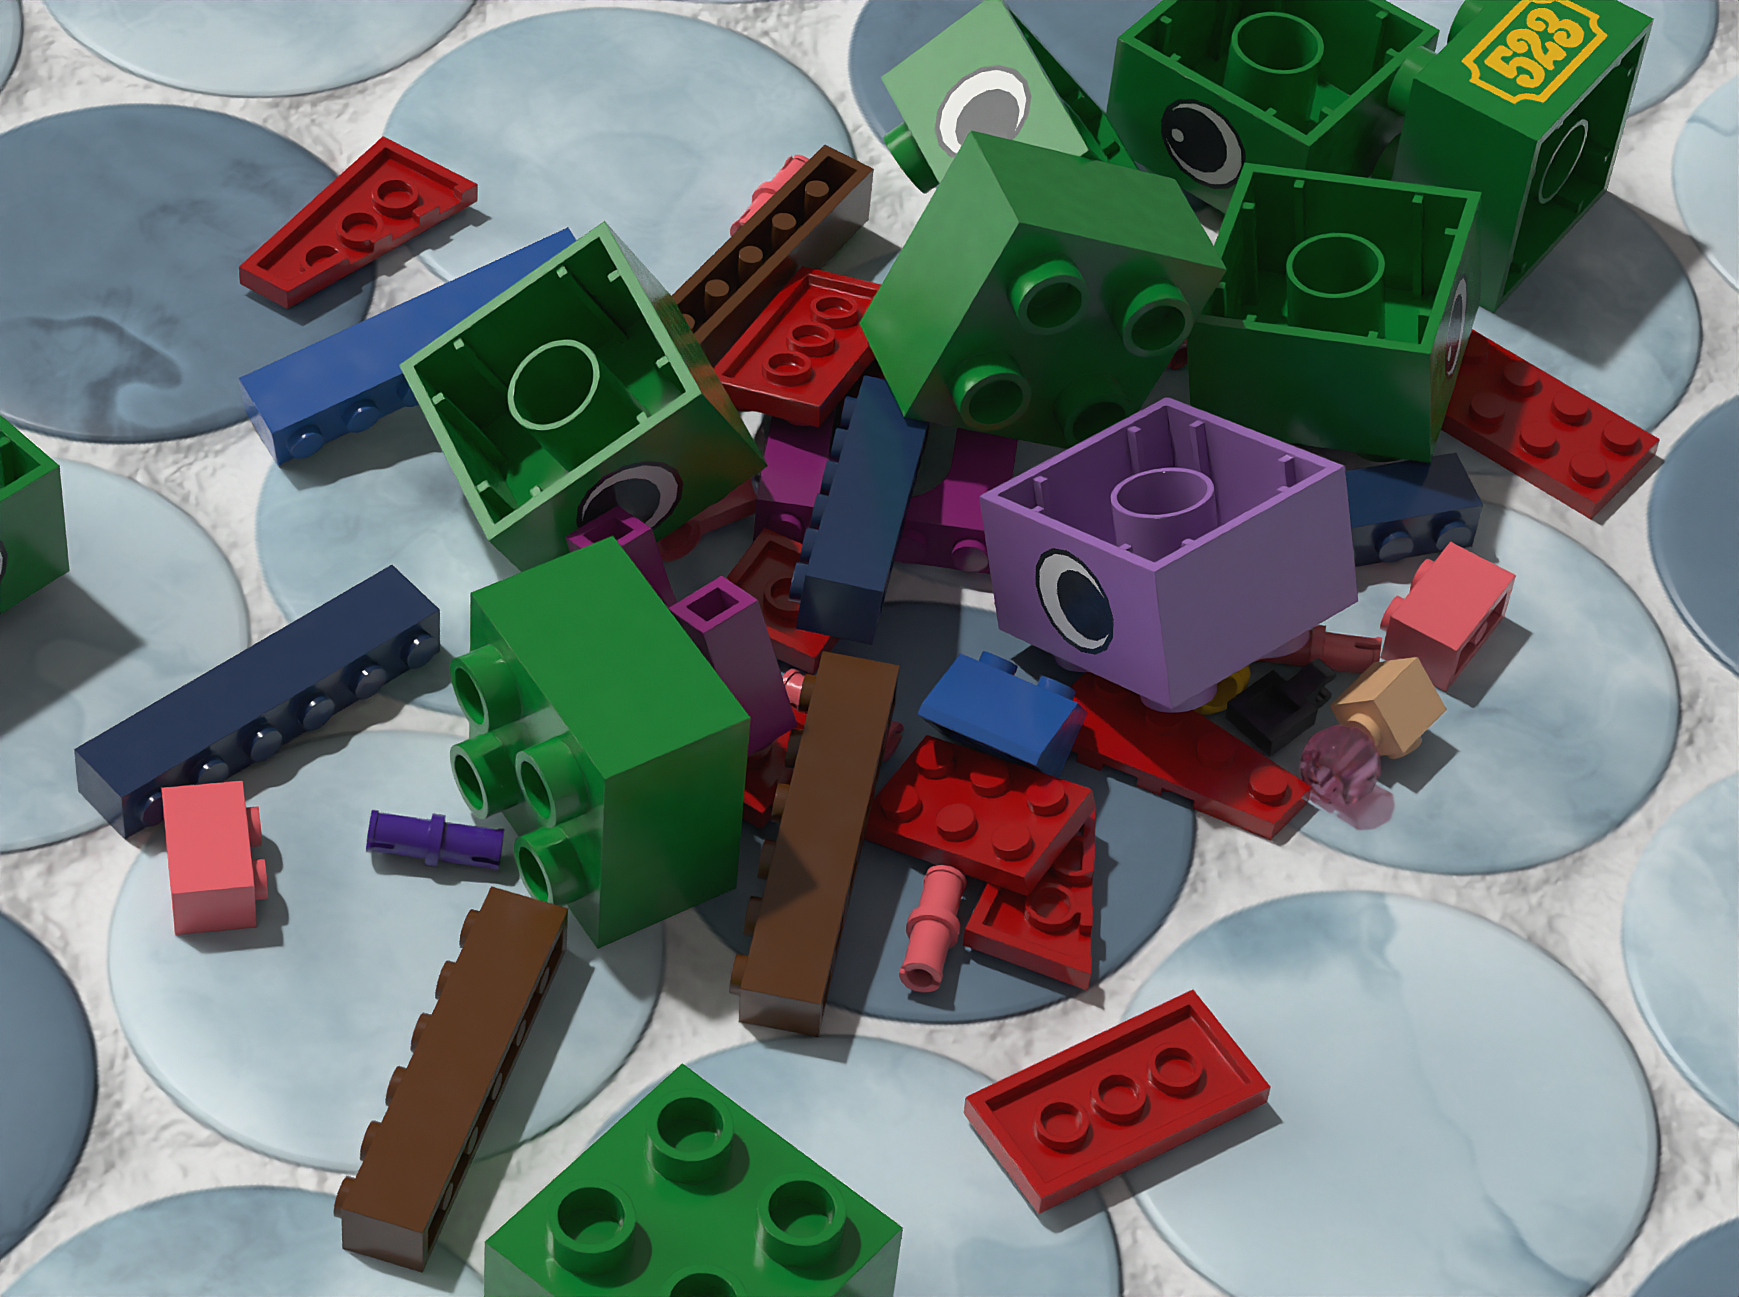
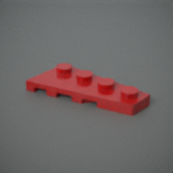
(356, 219)
(1185, 757)

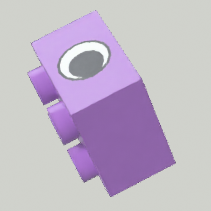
(1171, 552)

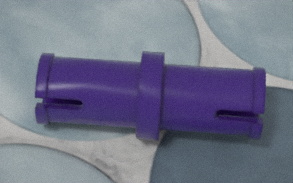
(434, 840)

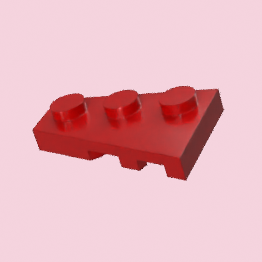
(1050, 925)

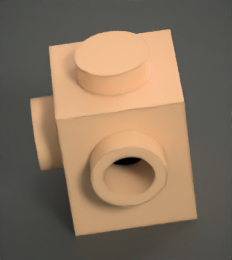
(1391, 705)

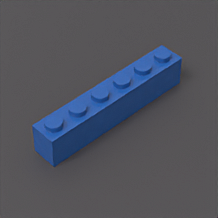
(356, 373)

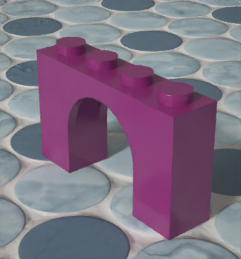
(941, 525)
(718, 619)

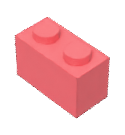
(1447, 613)
(211, 857)

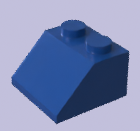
(1004, 714)

